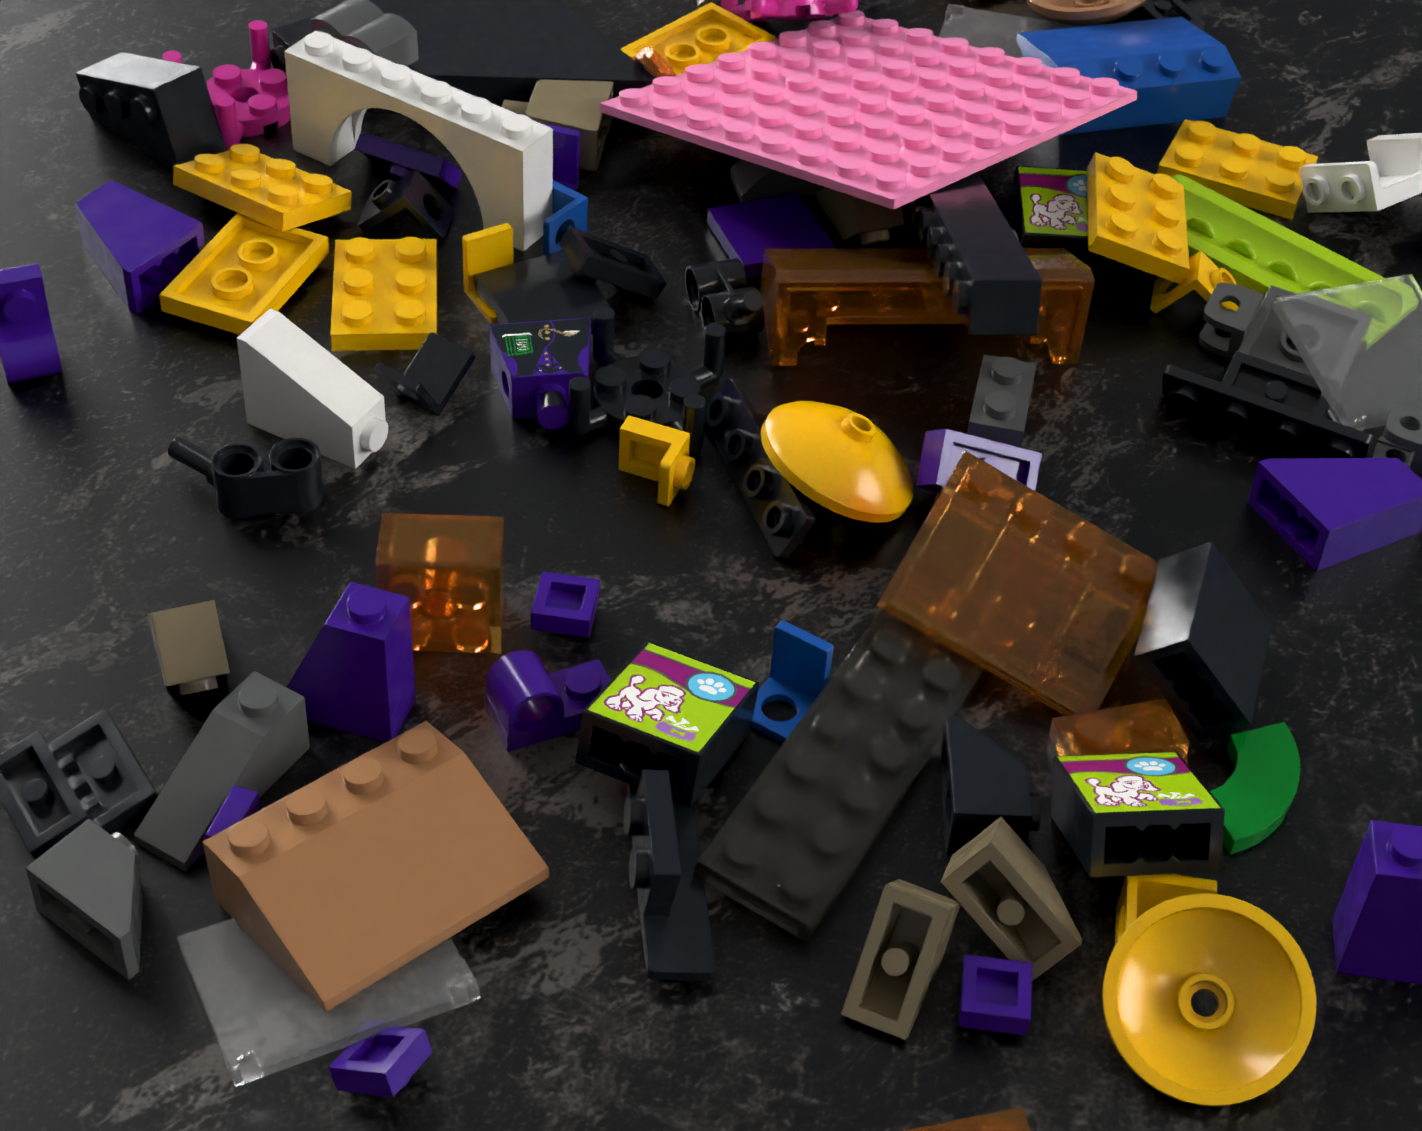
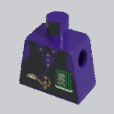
(536, 364)

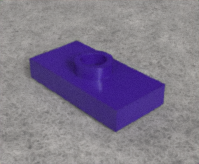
(405, 159)

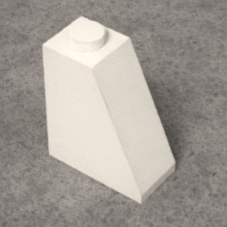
(308, 393)

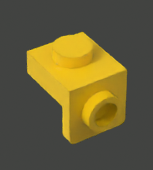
(656, 454)

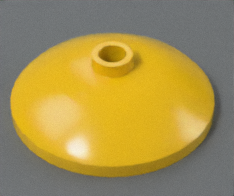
(838, 460)
(1248, 968)

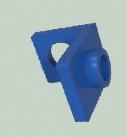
(569, 210)
(797, 676)

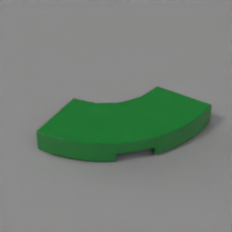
(1260, 785)

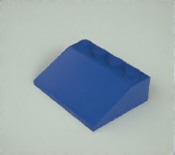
(1167, 60)

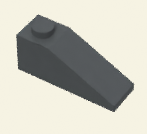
(242, 744)

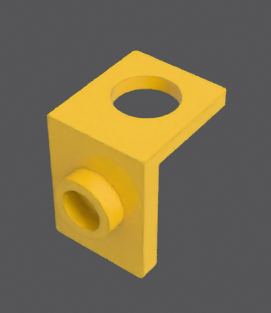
(484, 252)
(1201, 277)
(1145, 891)

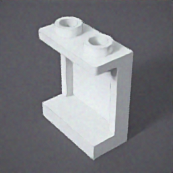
(1367, 185)

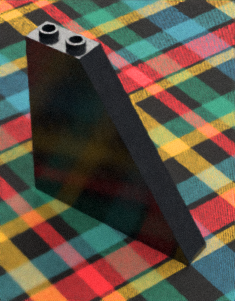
(497, 47)

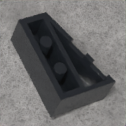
(153, 106)

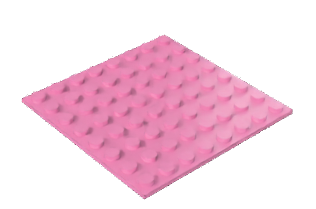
(870, 106)

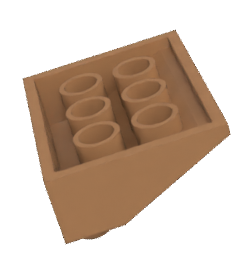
(372, 864)

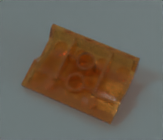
(1023, 588)

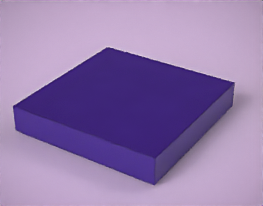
(766, 224)

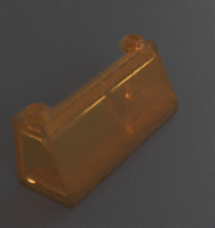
(899, 286)

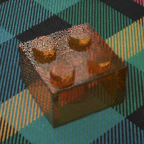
(452, 576)

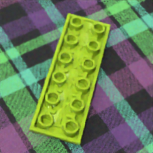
(1259, 249)

